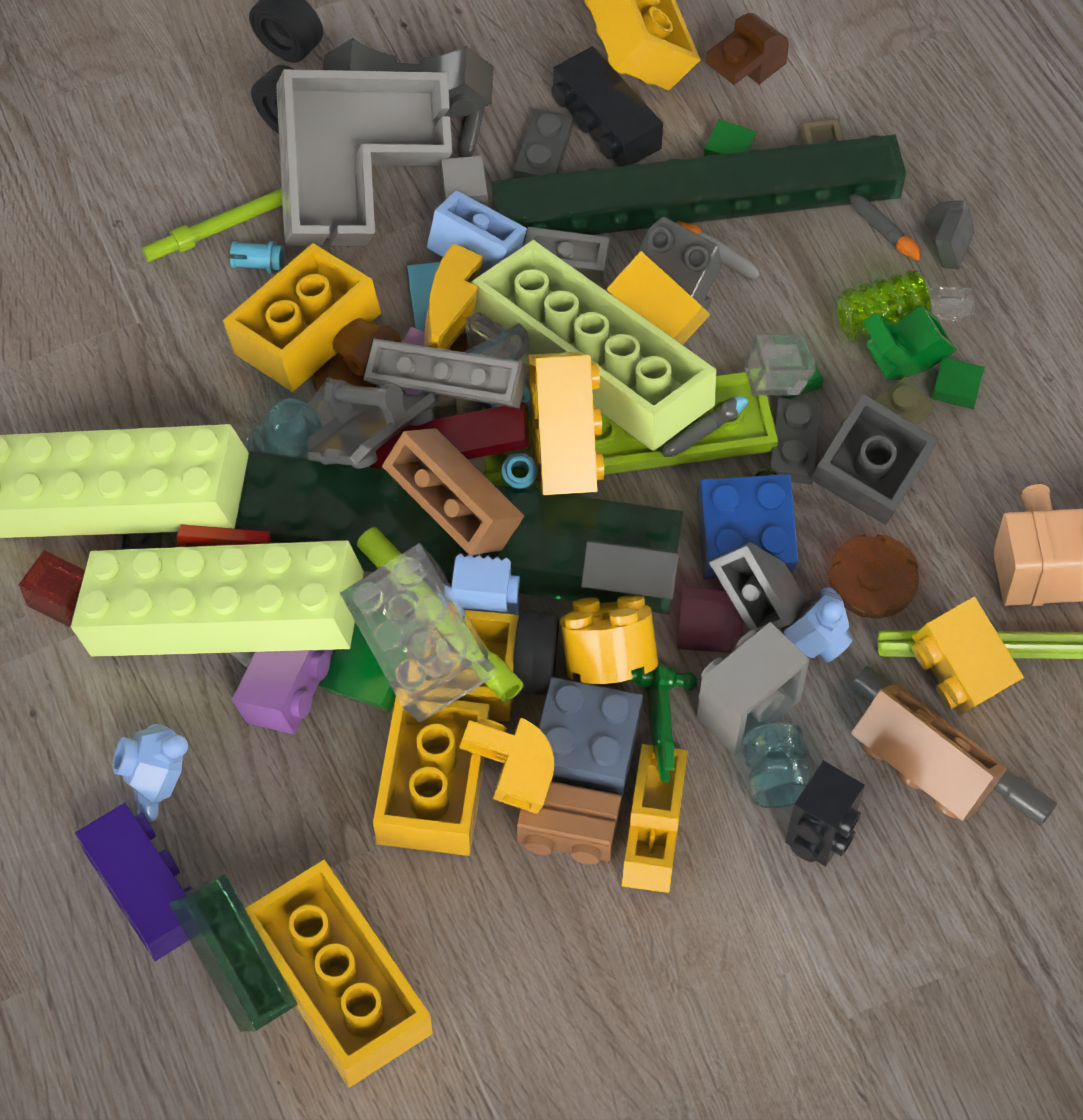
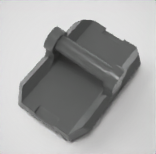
(683, 257)
(368, 423)

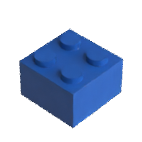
(744, 512)

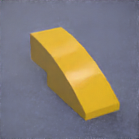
(452, 297)
(654, 823)

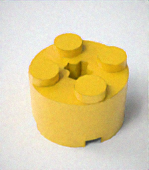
(608, 639)

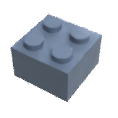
(591, 734)

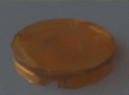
(874, 576)

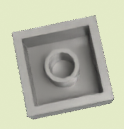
(751, 685)

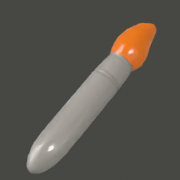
(728, 256)

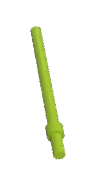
(185, 237)

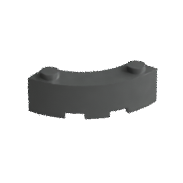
(468, 73)

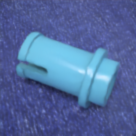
(258, 256)
(519, 461)

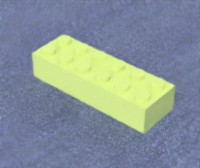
(645, 375)
(120, 480)
(217, 599)

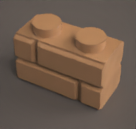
(573, 823)

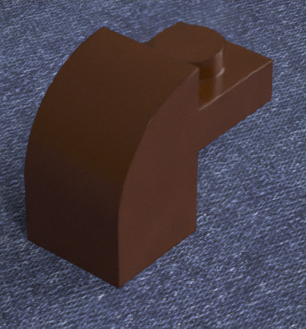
(750, 50)

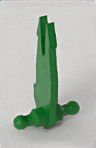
(657, 685)

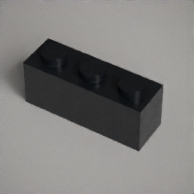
(607, 108)

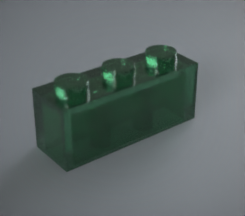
(233, 953)

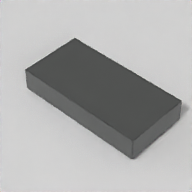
(630, 569)

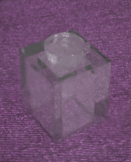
(779, 364)

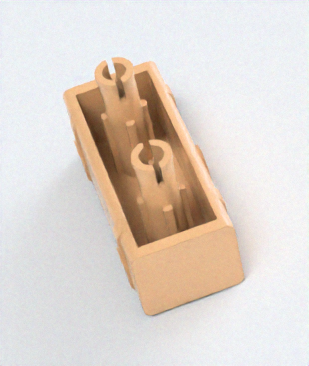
(1040, 552)

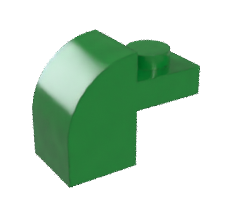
(908, 345)

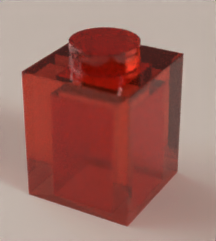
(53, 587)

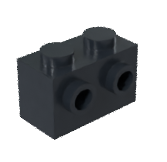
(825, 815)

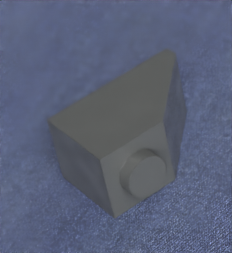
(759, 586)

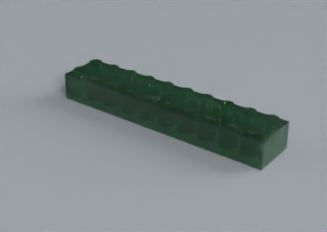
(547, 550)

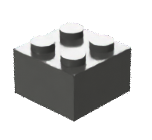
(874, 459)

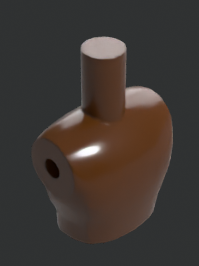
(355, 342)

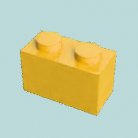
(658, 298)

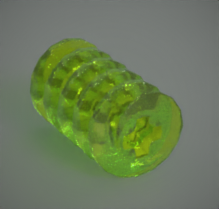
(888, 298)

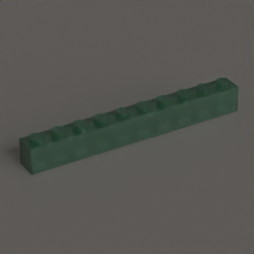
(705, 187)

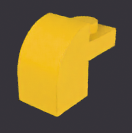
(525, 757)

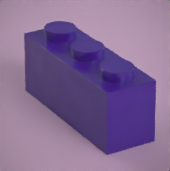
(136, 876)

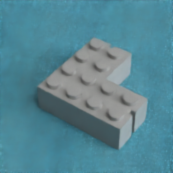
(339, 128)

